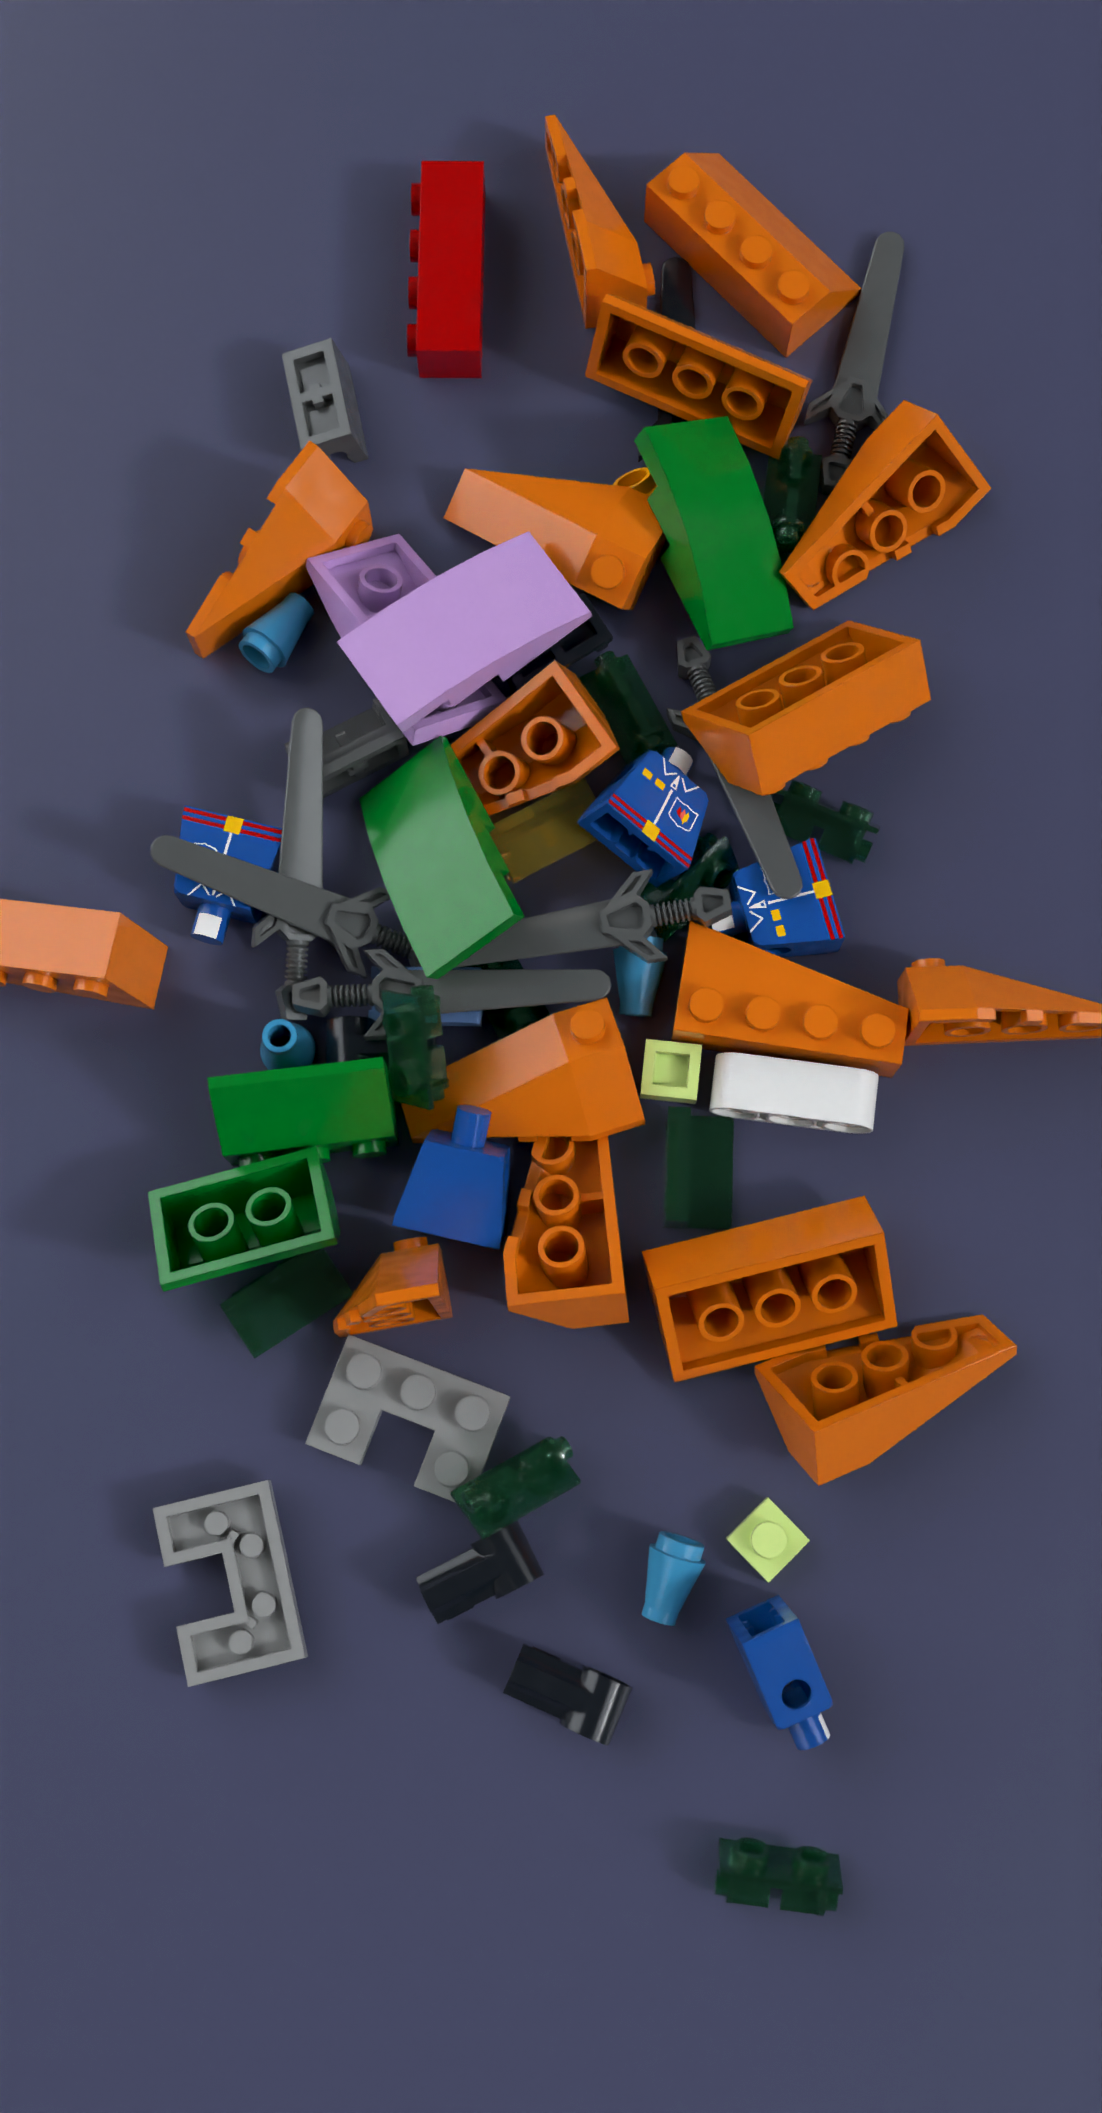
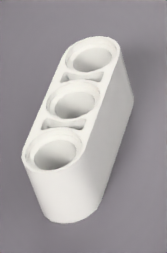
(794, 1093)

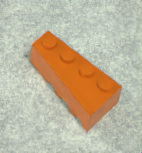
(79, 953)
(772, 1007)

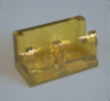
(544, 831)

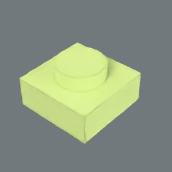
(670, 1071)
(767, 1539)

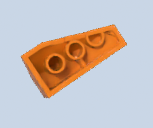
(895, 493)
(311, 516)
(592, 532)
(536, 741)
(982, 1007)
(566, 1238)
(398, 1291)
(862, 1399)

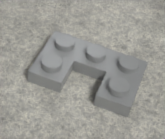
(380, 1380)
(266, 1616)

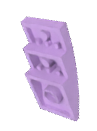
(367, 579)
(464, 629)

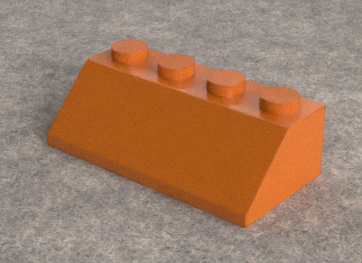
(746, 249)
(695, 374)
(809, 705)
(771, 1288)

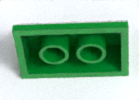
(304, 1107)
(242, 1218)

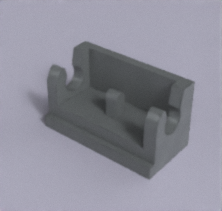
(324, 400)
(360, 748)

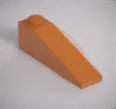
(597, 239)
(544, 1081)

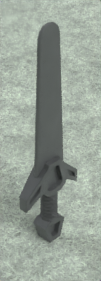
(854, 399)
(755, 812)
(300, 846)
(336, 918)
(604, 924)
(457, 989)

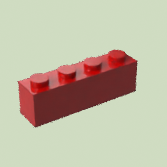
(450, 269)

